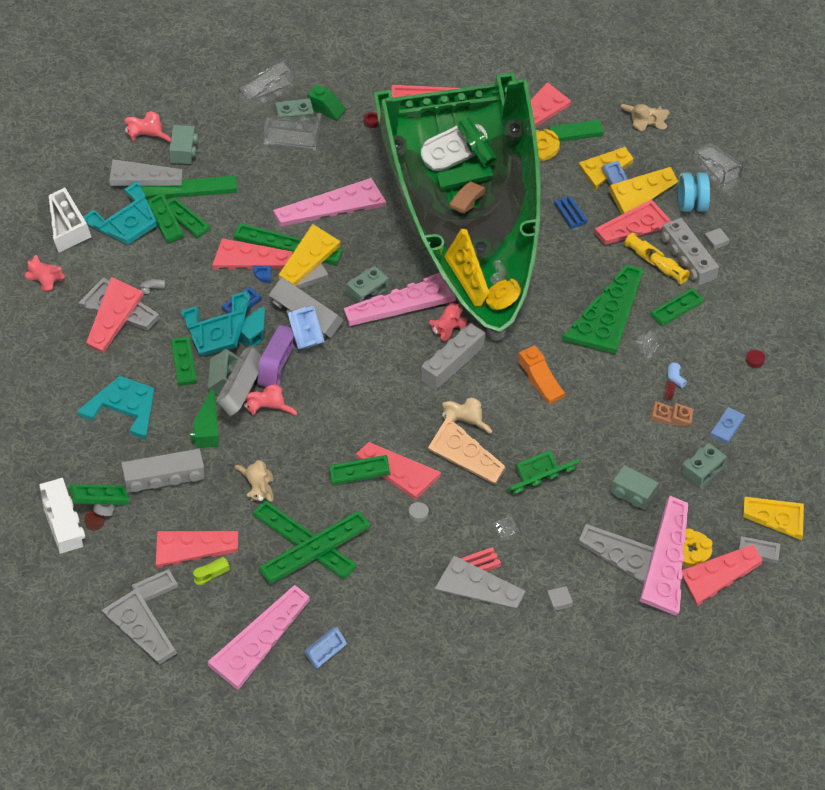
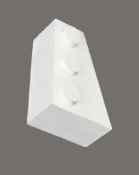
(67, 221)
(60, 515)

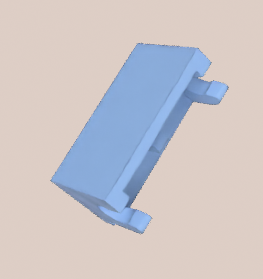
(306, 327)

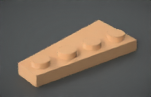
(459, 448)

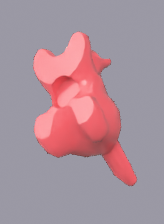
(148, 126)
(44, 273)
(449, 320)
(269, 398)

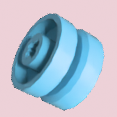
(694, 192)

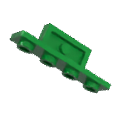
(538, 468)

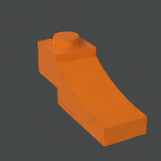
(540, 375)

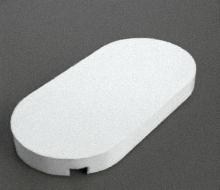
(446, 149)

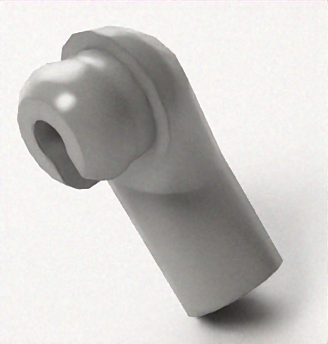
(152, 283)

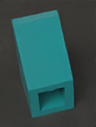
(253, 328)

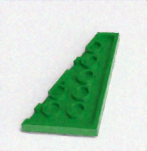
(607, 315)

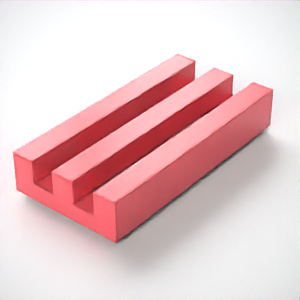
(483, 557)

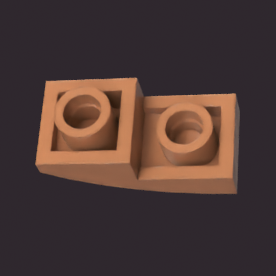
(466, 197)
(677, 415)

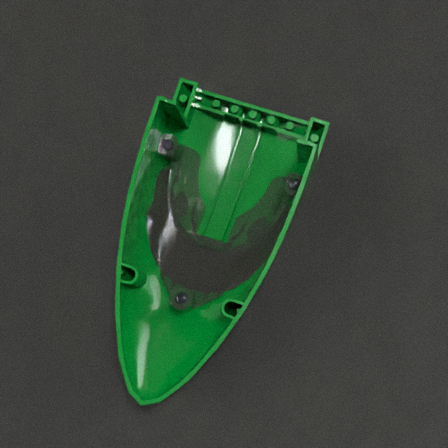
(503, 219)

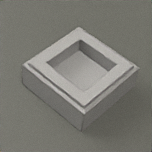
(716, 238)
(559, 598)

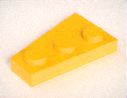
(592, 167)
(777, 515)

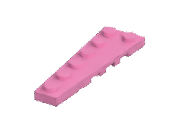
(346, 199)
(418, 296)
(664, 570)
(250, 647)

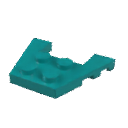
(129, 222)
(218, 332)
(126, 398)

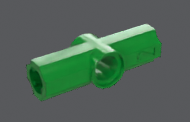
(477, 142)

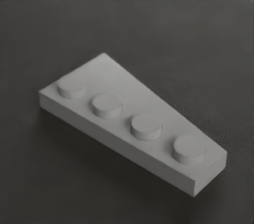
(126, 173)
(141, 317)
(139, 624)

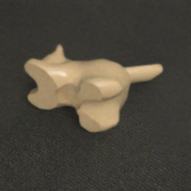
(644, 115)
(469, 412)
(259, 479)

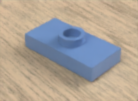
(614, 172)
(727, 425)
(325, 647)

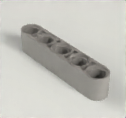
(240, 381)

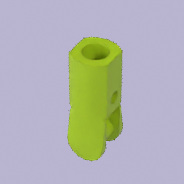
(211, 570)

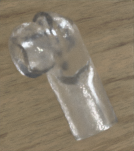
(500, 272)

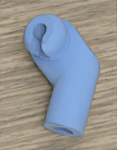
(673, 375)

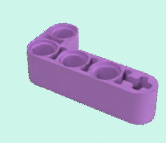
(275, 356)

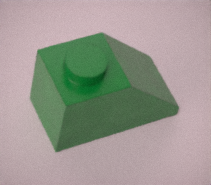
(326, 102)

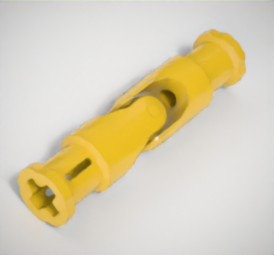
(666, 265)

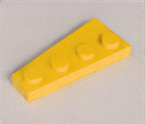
(641, 189)
(309, 254)
(466, 267)

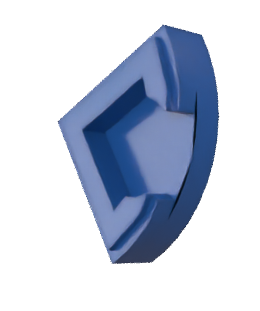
(263, 273)

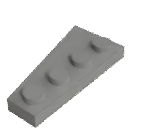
(619, 551)
(474, 583)

